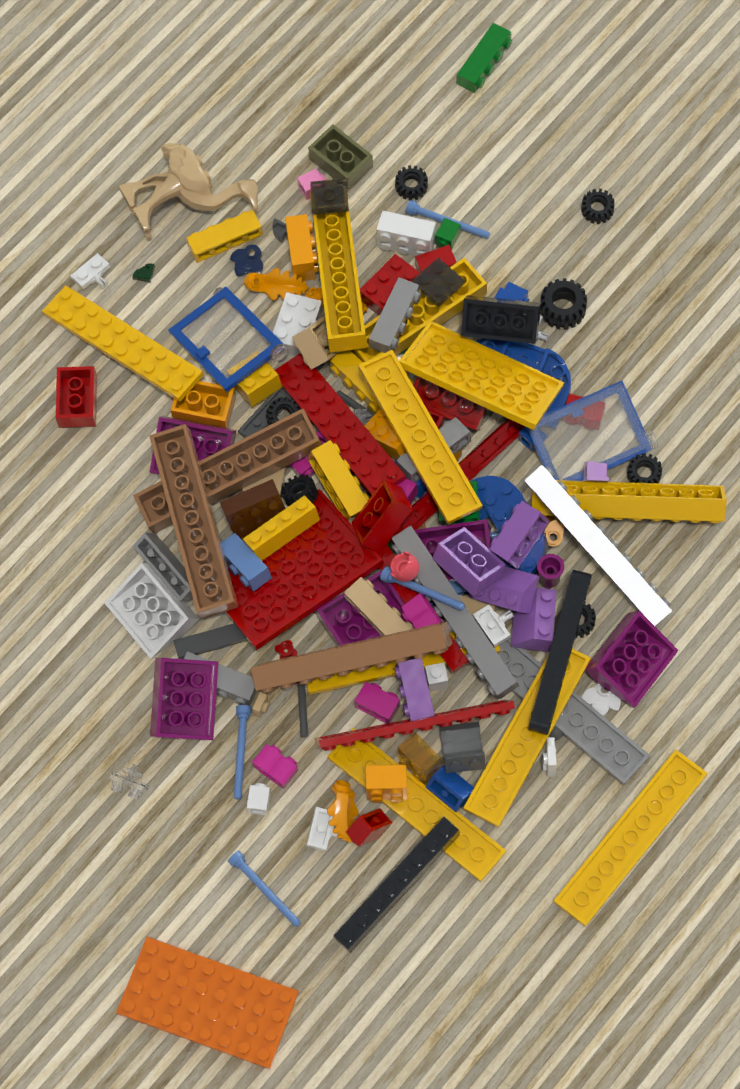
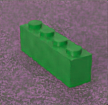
(484, 57)

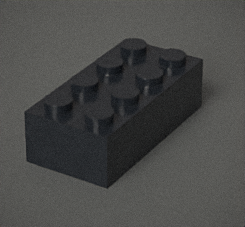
(500, 319)

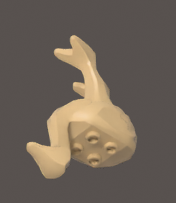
(188, 182)

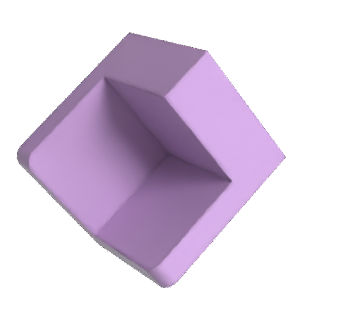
(595, 471)

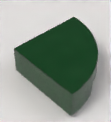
(144, 273)

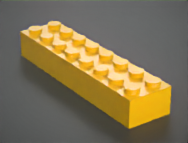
(427, 311)

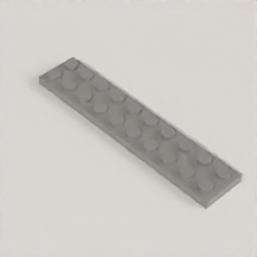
(581, 722)

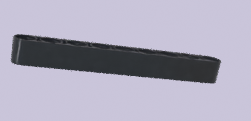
(560, 652)

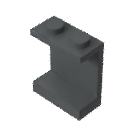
(462, 747)

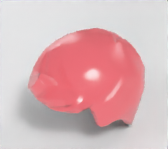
(404, 567)

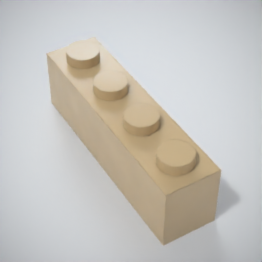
(375, 608)

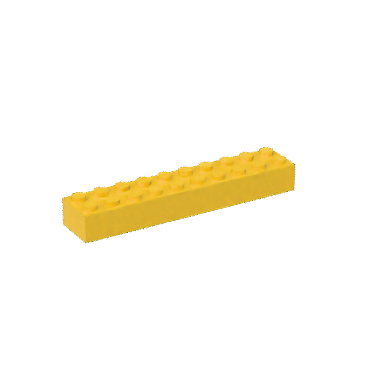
(339, 281)
(645, 501)

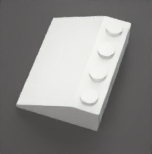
(150, 611)

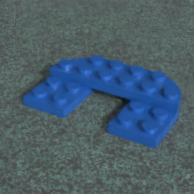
(538, 358)
(498, 502)

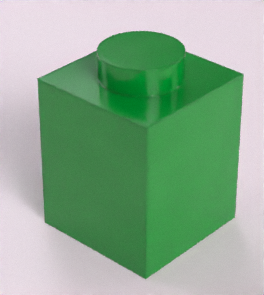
(447, 233)

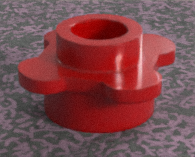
(285, 645)

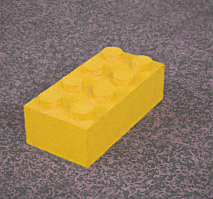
(337, 479)

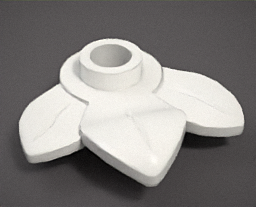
(601, 701)

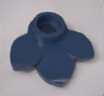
(247, 263)

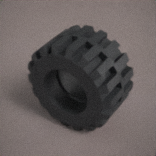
(568, 291)

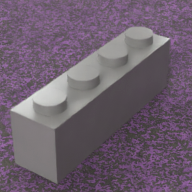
(394, 315)
(454, 434)
(164, 565)
(231, 683)

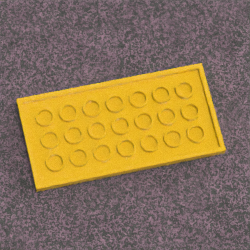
(481, 375)

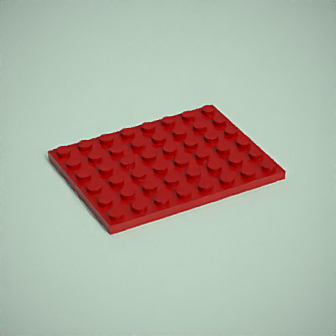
(303, 575)

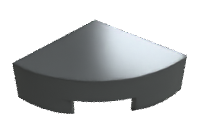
(279, 230)

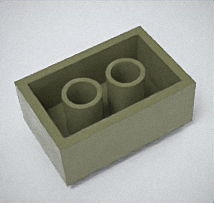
(340, 156)

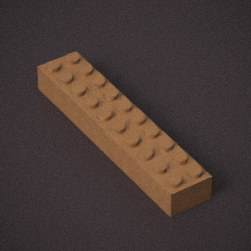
(239, 465)
(193, 521)
(351, 656)

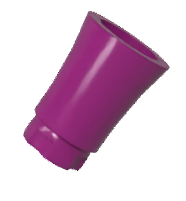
(550, 570)

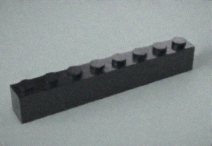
(397, 885)

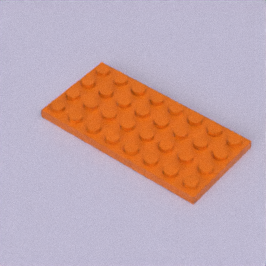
(208, 1002)

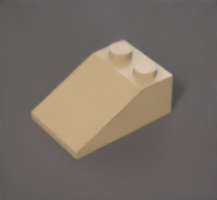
(314, 343)

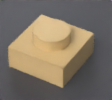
(261, 705)

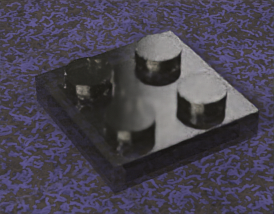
(329, 196)
(438, 282)

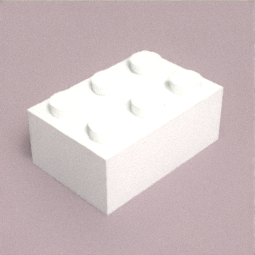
(405, 234)
(295, 315)

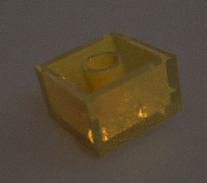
(419, 758)

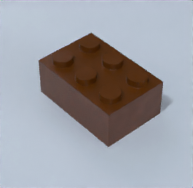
(252, 508)

